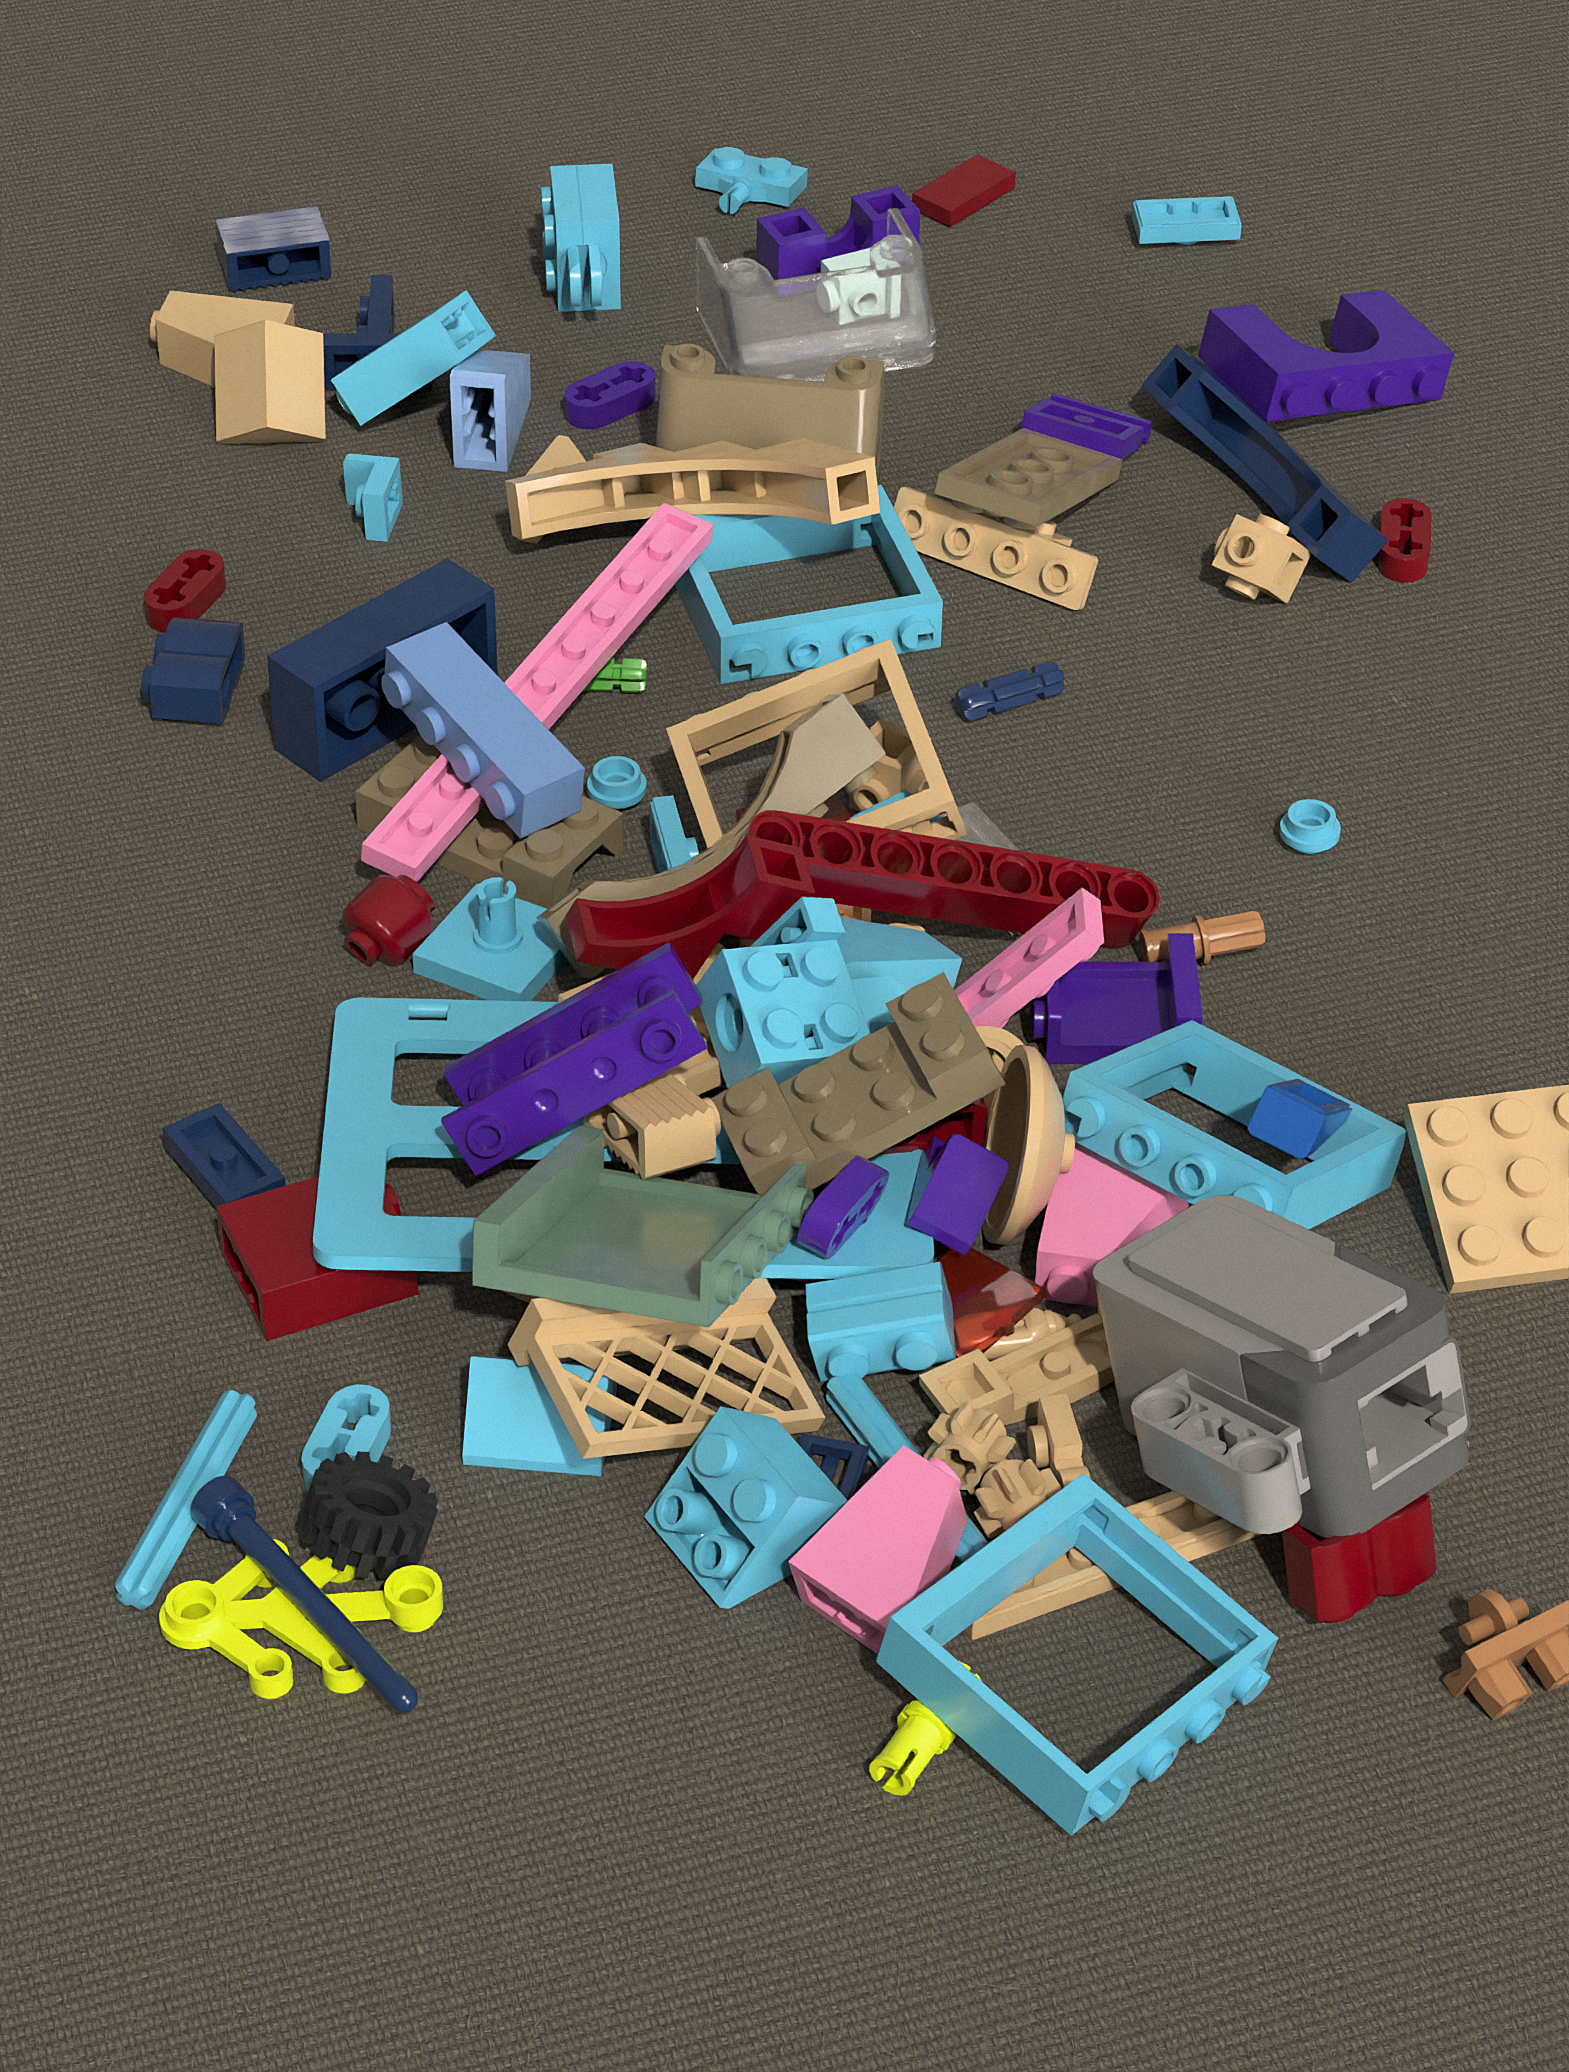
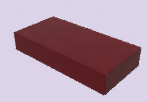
(964, 190)

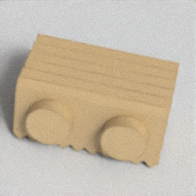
(659, 1126)

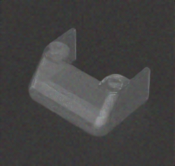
(814, 320)

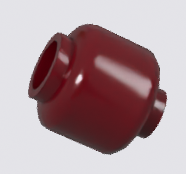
(388, 920)

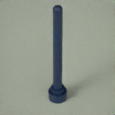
(228, 1513)

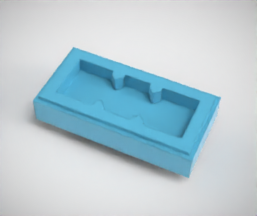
(1186, 220)
(667, 835)

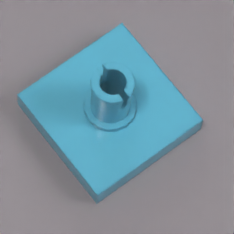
(491, 946)

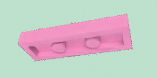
(1034, 961)

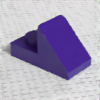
(955, 1190)

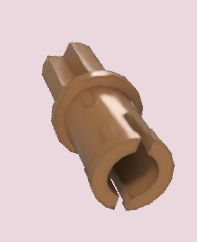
(1210, 936)

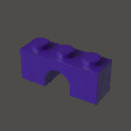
(795, 243)

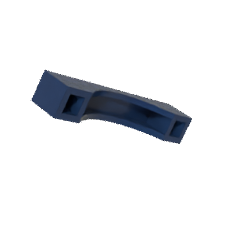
(1266, 462)

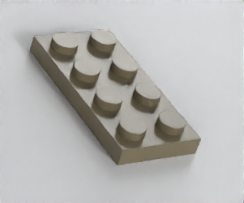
(1027, 478)

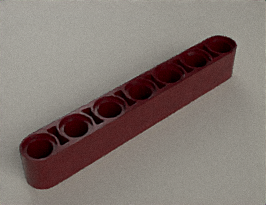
(954, 877)

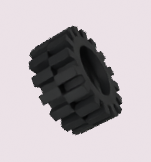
(367, 1514)

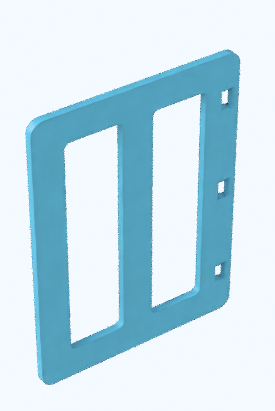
(369, 1129)

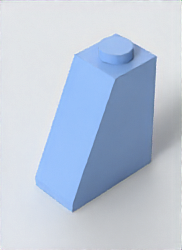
(488, 408)

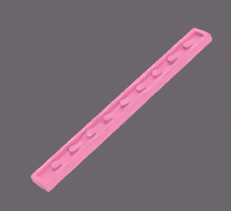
(546, 682)

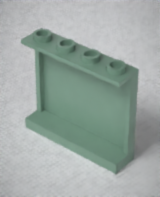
(630, 1242)

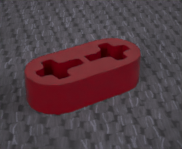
(1411, 540)
(185, 588)

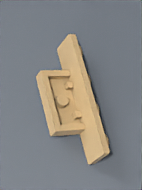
(984, 544)

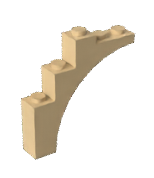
(716, 478)

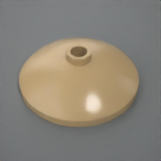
(1029, 1133)

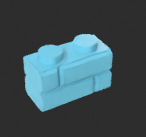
(881, 1321)

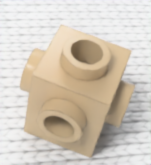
(1260, 558)
(895, 770)

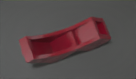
(734, 898)

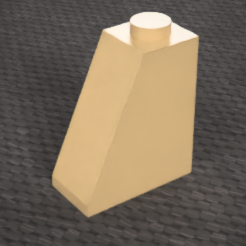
(190, 320)

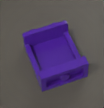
(1117, 1004)

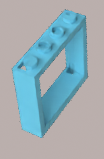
(818, 636)
(1112, 1119)
(1143, 1566)

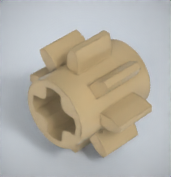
(969, 1444)
(1011, 1493)

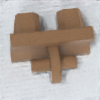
(1491, 1666)

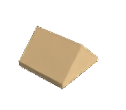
(269, 384)

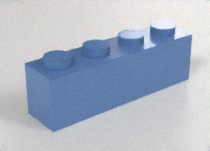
(483, 730)

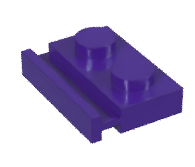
(1088, 425)

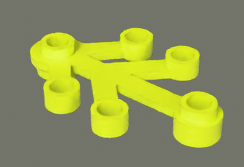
(214, 1615)

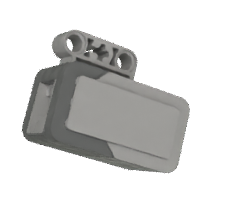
(1281, 1371)

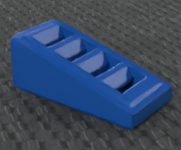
(1297, 1117)

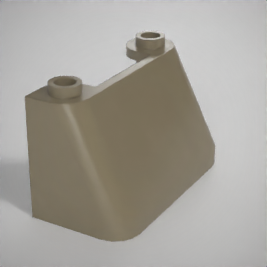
(763, 411)

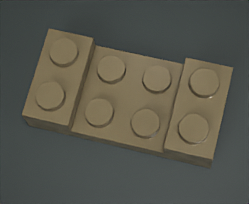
(487, 846)
(864, 1094)

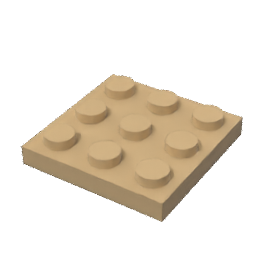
(1496, 1185)

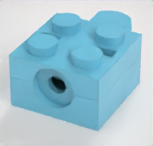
(582, 237)
(788, 1007)

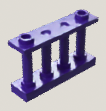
(573, 1058)

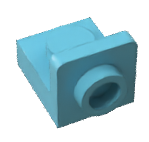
(376, 492)

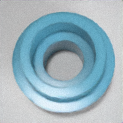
(617, 783)
(1310, 826)

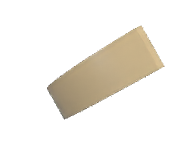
(1063, 1362)

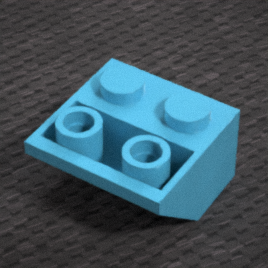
(742, 1505)

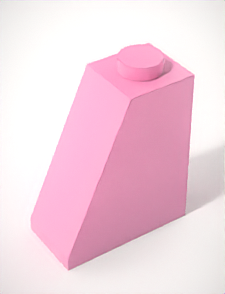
(1090, 1217)
(883, 1546)

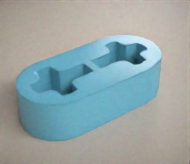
(332, 1432)

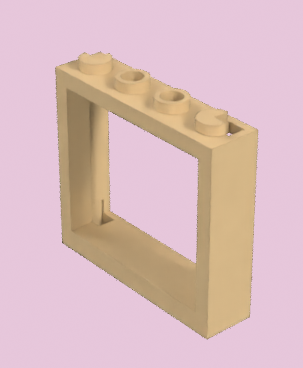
(771, 710)

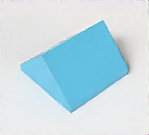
(517, 1423)

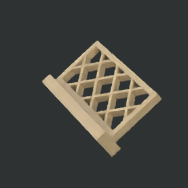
(592, 1335)

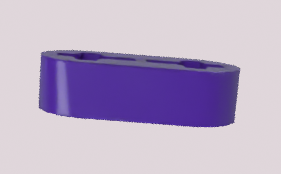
(610, 395)
(842, 1207)

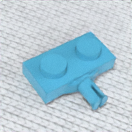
(750, 178)

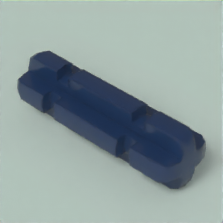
(1009, 691)

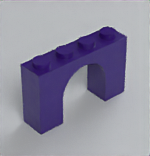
(1382, 359)

